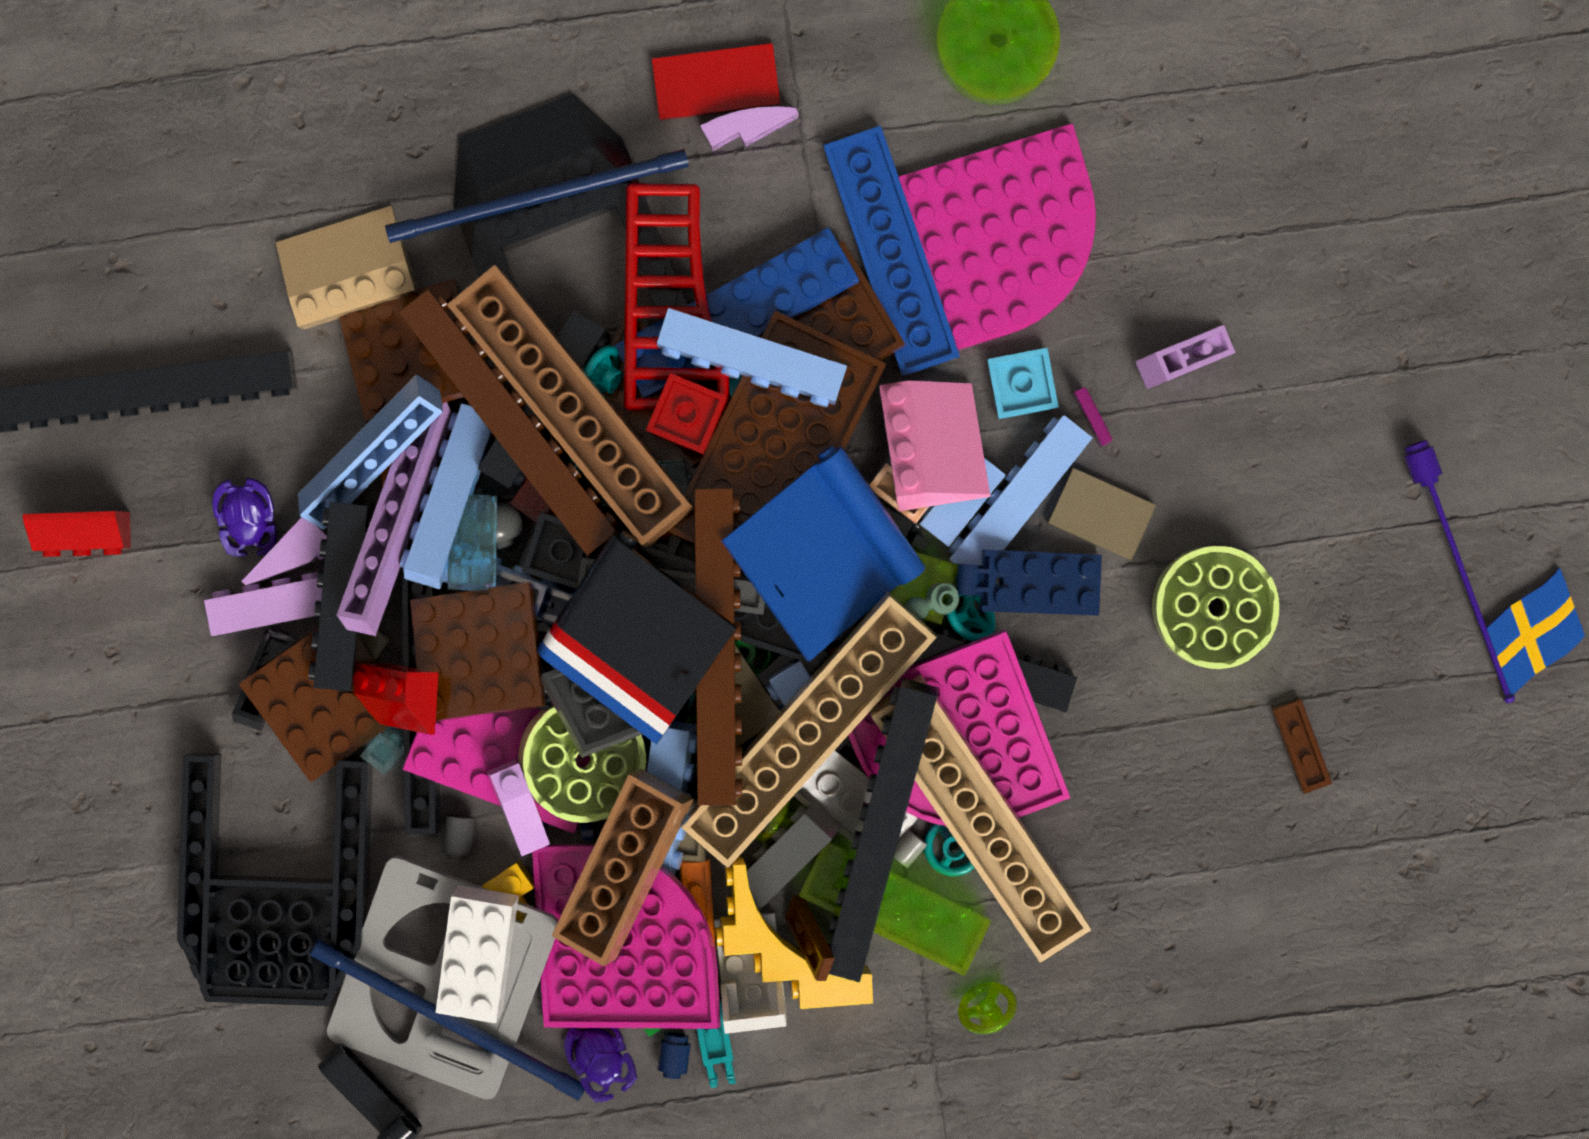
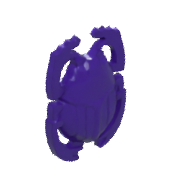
(245, 516)
(600, 1059)

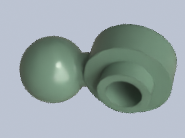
(933, 601)

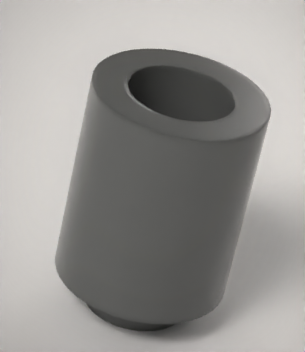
(458, 836)

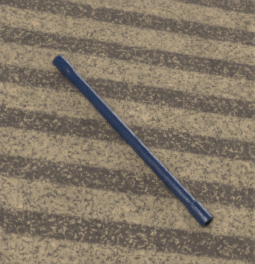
(413, 227)
(337, 959)

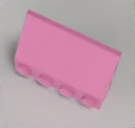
(934, 443)

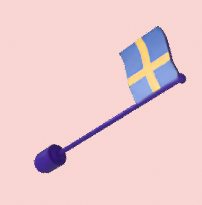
(1529, 631)

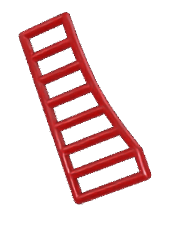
(632, 281)

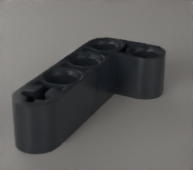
(369, 1095)

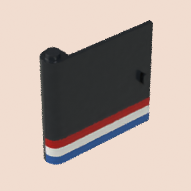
(634, 636)

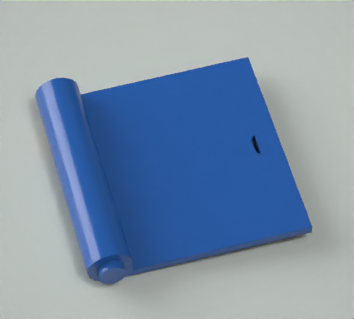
(824, 550)

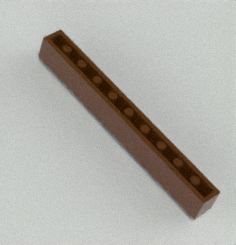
(509, 423)
(718, 689)

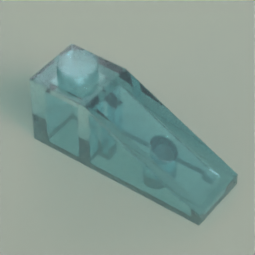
(474, 547)

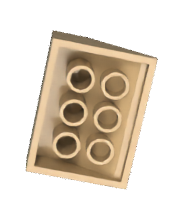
(344, 268)

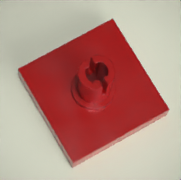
(687, 414)

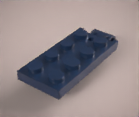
(1033, 582)

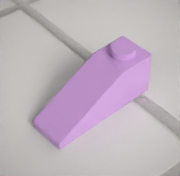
(1185, 357)
(296, 549)
(518, 807)

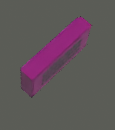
(1092, 416)

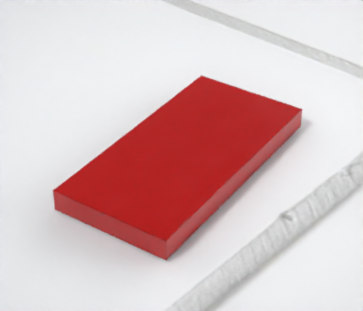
(716, 81)

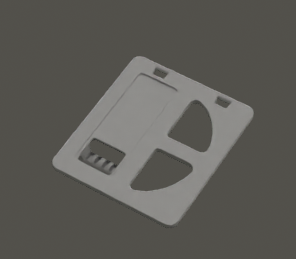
(355, 1016)

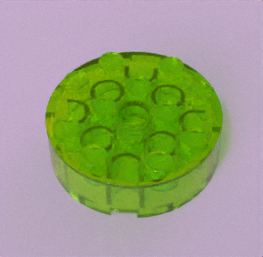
(991, 72)

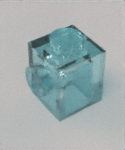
(385, 751)

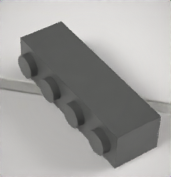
(789, 852)

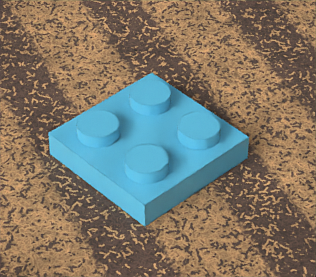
(1022, 383)

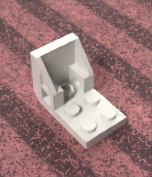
(747, 1000)

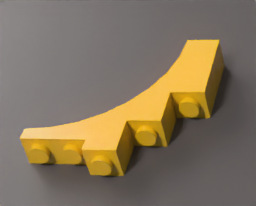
(776, 958)

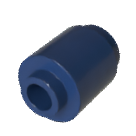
(674, 1055)

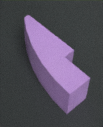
(747, 124)

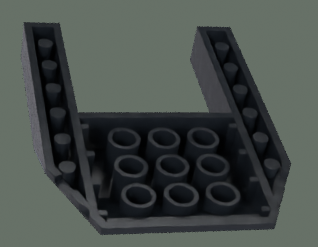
(537, 151)
(256, 933)

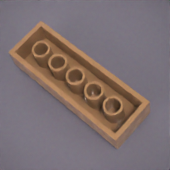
(622, 867)

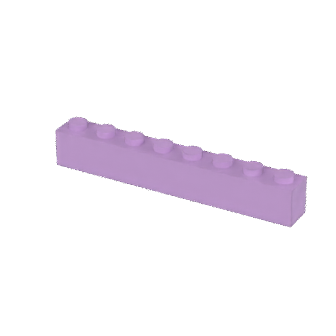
(391, 529)

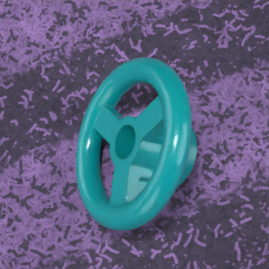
(606, 374)
(968, 617)
(943, 866)

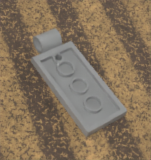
(841, 791)

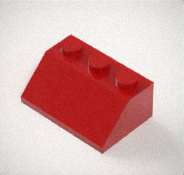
(78, 532)
(398, 695)

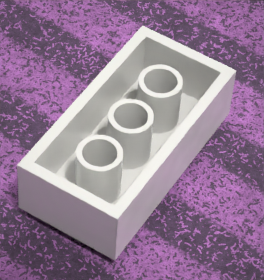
(477, 954)

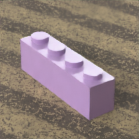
(263, 606)

